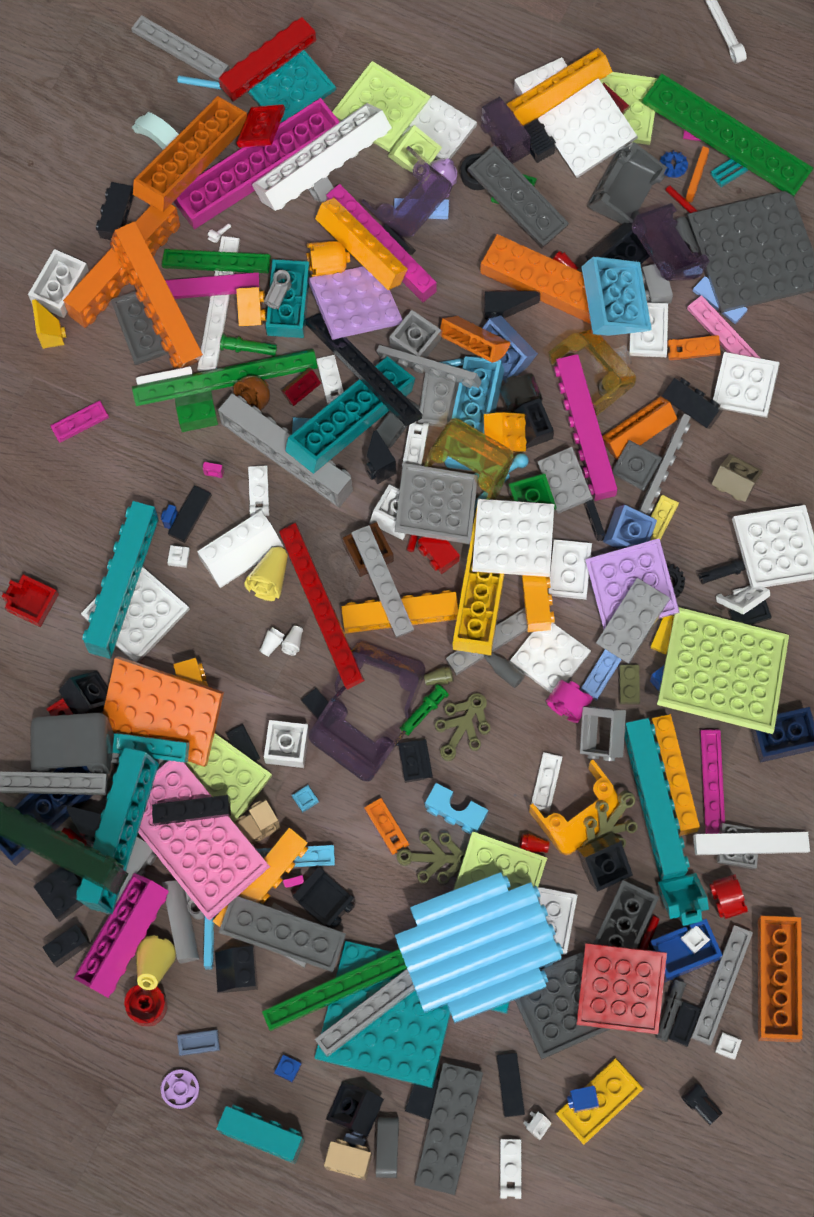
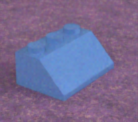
(519, 353)

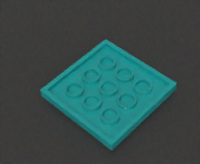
(294, 85)

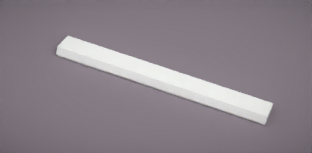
(216, 316)

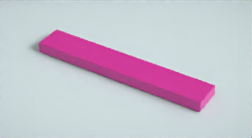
(212, 285)
(712, 780)

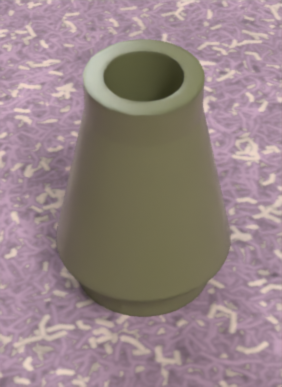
(441, 676)

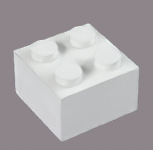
(286, 744)

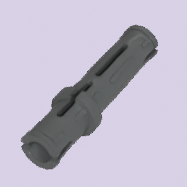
(678, 988)

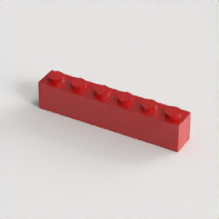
(267, 59)

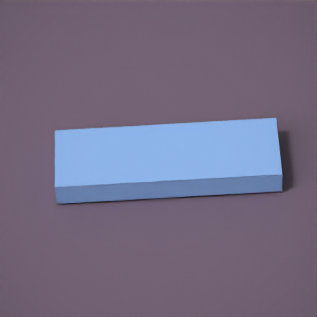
(704, 288)
(601, 674)

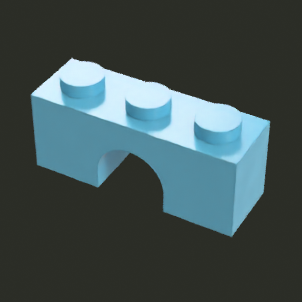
(469, 819)

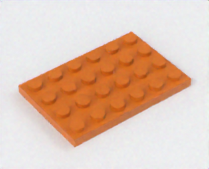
(162, 707)

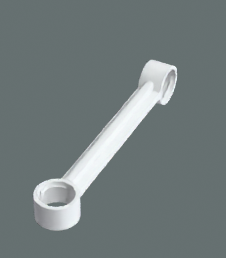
(736, 49)

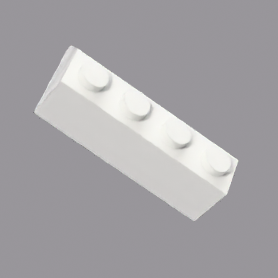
(239, 549)

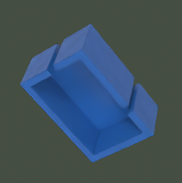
(679, 957)

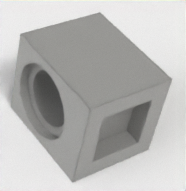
(320, 189)

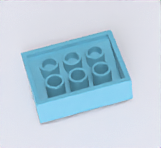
(615, 296)

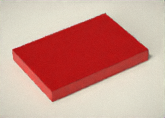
(261, 126)

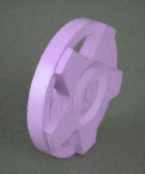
(180, 1089)

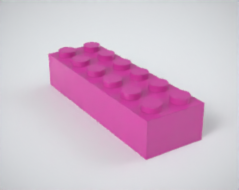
(121, 935)

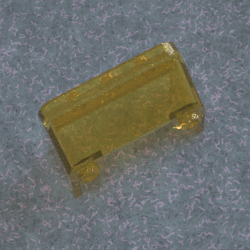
(619, 376)
(474, 451)

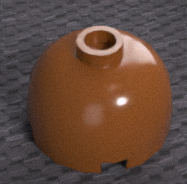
(253, 390)

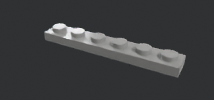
(179, 48)
(429, 366)
(668, 459)
(382, 581)
(504, 633)
(53, 783)
(722, 985)
(366, 1013)

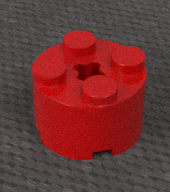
(729, 896)
(150, 1015)

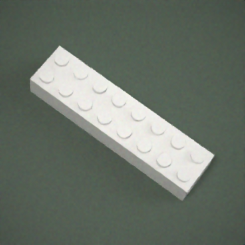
(321, 156)

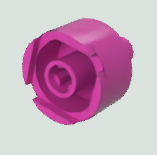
(568, 700)

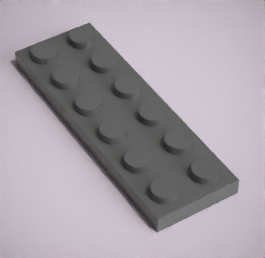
(518, 196)
(282, 933)
(449, 1129)

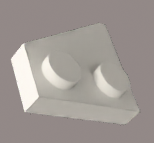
(744, 598)

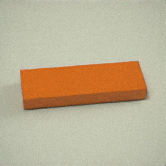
(697, 174)

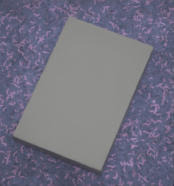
(437, 400)

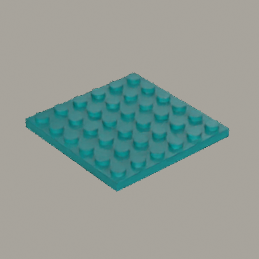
(398, 1044)

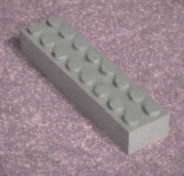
(272, 440)

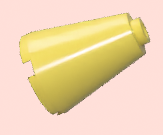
(268, 575)
(153, 961)

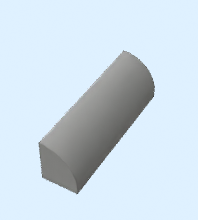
(180, 923)

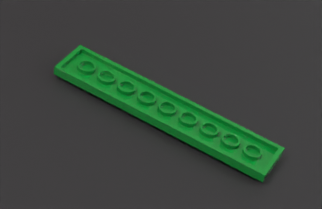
(727, 135)

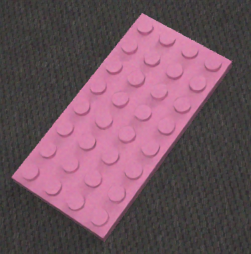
(206, 855)

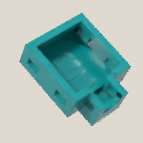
(684, 898)

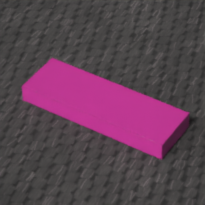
(79, 421)

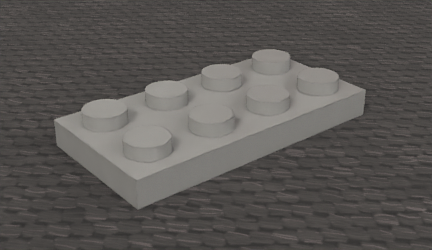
(633, 620)

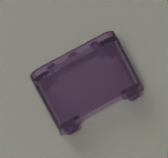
(665, 245)

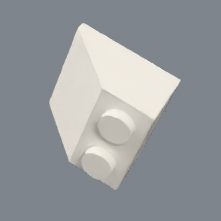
(386, 512)

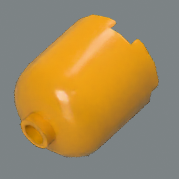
(327, 258)

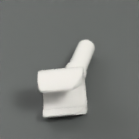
(215, 236)

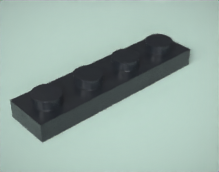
(191, 810)

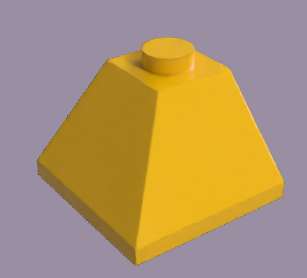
(47, 327)

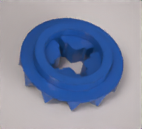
(680, 168)

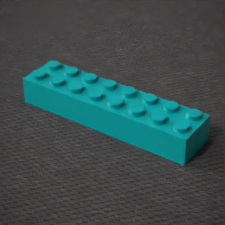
(344, 419)
(120, 580)
(655, 800)
(120, 821)

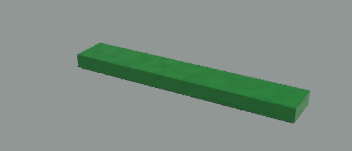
(216, 261)

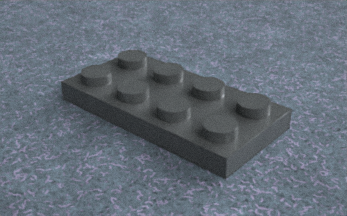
(137, 329)

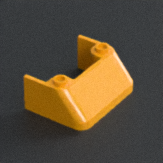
(572, 834)

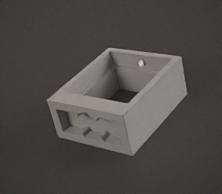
(589, 732)

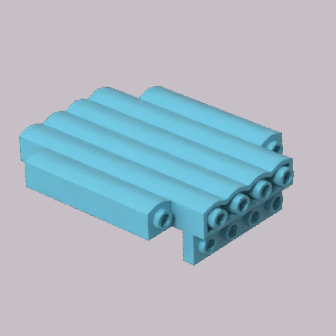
(479, 947)

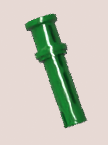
(238, 345)
(429, 703)

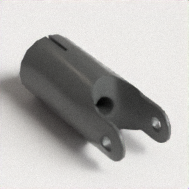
(686, 234)
(505, 670)

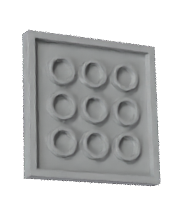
(436, 503)

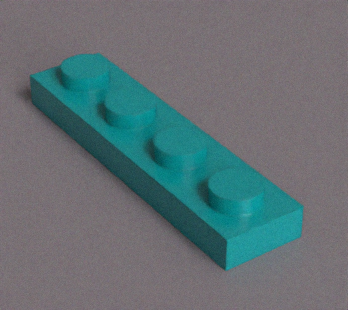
(155, 747)

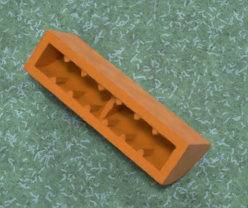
(474, 338)
(640, 426)

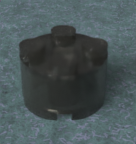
(520, 391)

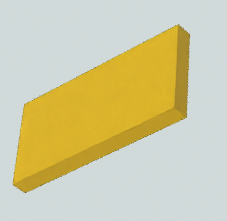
(614, 1091)

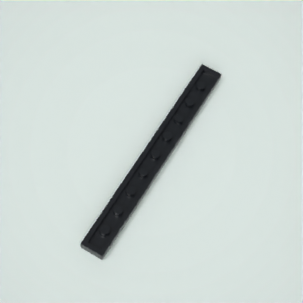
(366, 372)

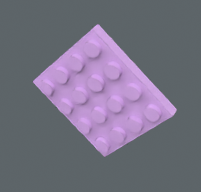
(354, 302)
(616, 572)

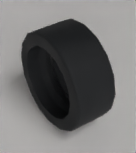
(469, 182)

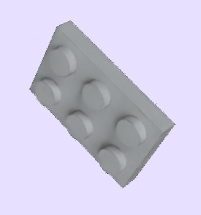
(565, 479)

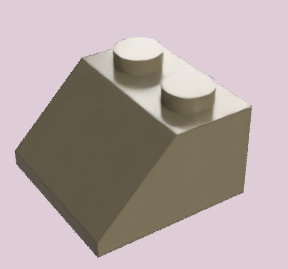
(737, 477)

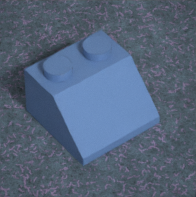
(629, 528)

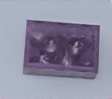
(505, 130)

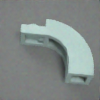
(155, 129)

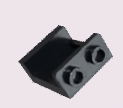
(324, 899)

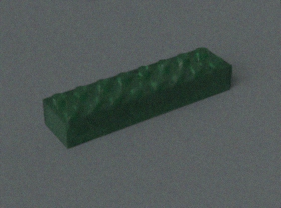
(61, 849)

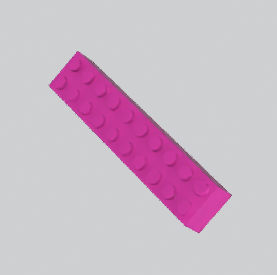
(232, 177)

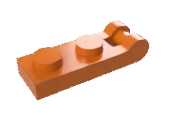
(694, 347)
(386, 825)

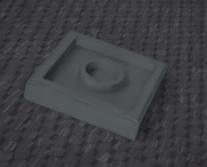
(636, 465)

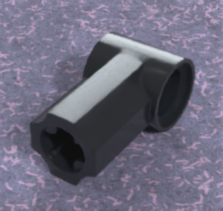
(698, 1100)

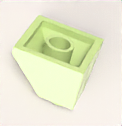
(418, 140)

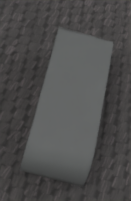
(392, 428)
(387, 1147)

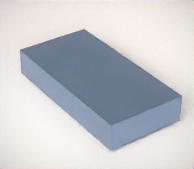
(198, 1042)

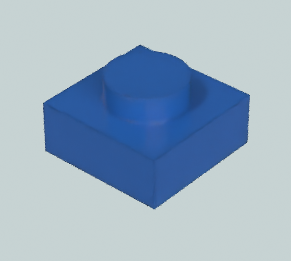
(169, 516)
(287, 1068)

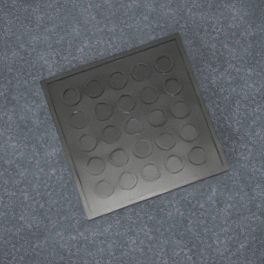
(754, 250)

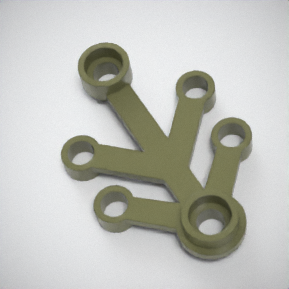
(464, 723)
(608, 826)
(438, 859)

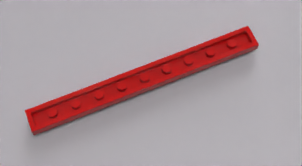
(321, 606)

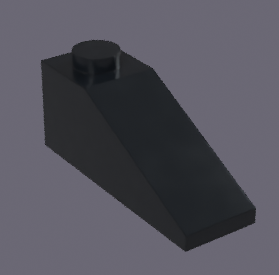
(508, 302)

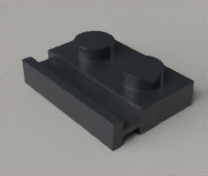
(415, 760)

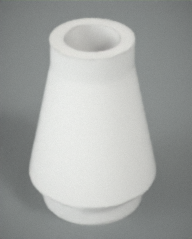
(272, 641)
(292, 642)

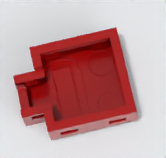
(29, 600)

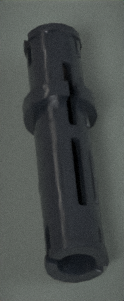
(734, 567)

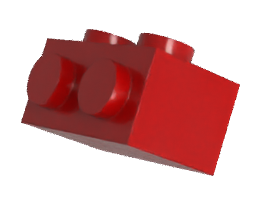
(440, 553)

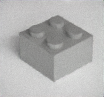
(415, 336)

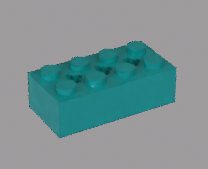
(296, 307)
(260, 1134)

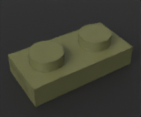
(629, 684)

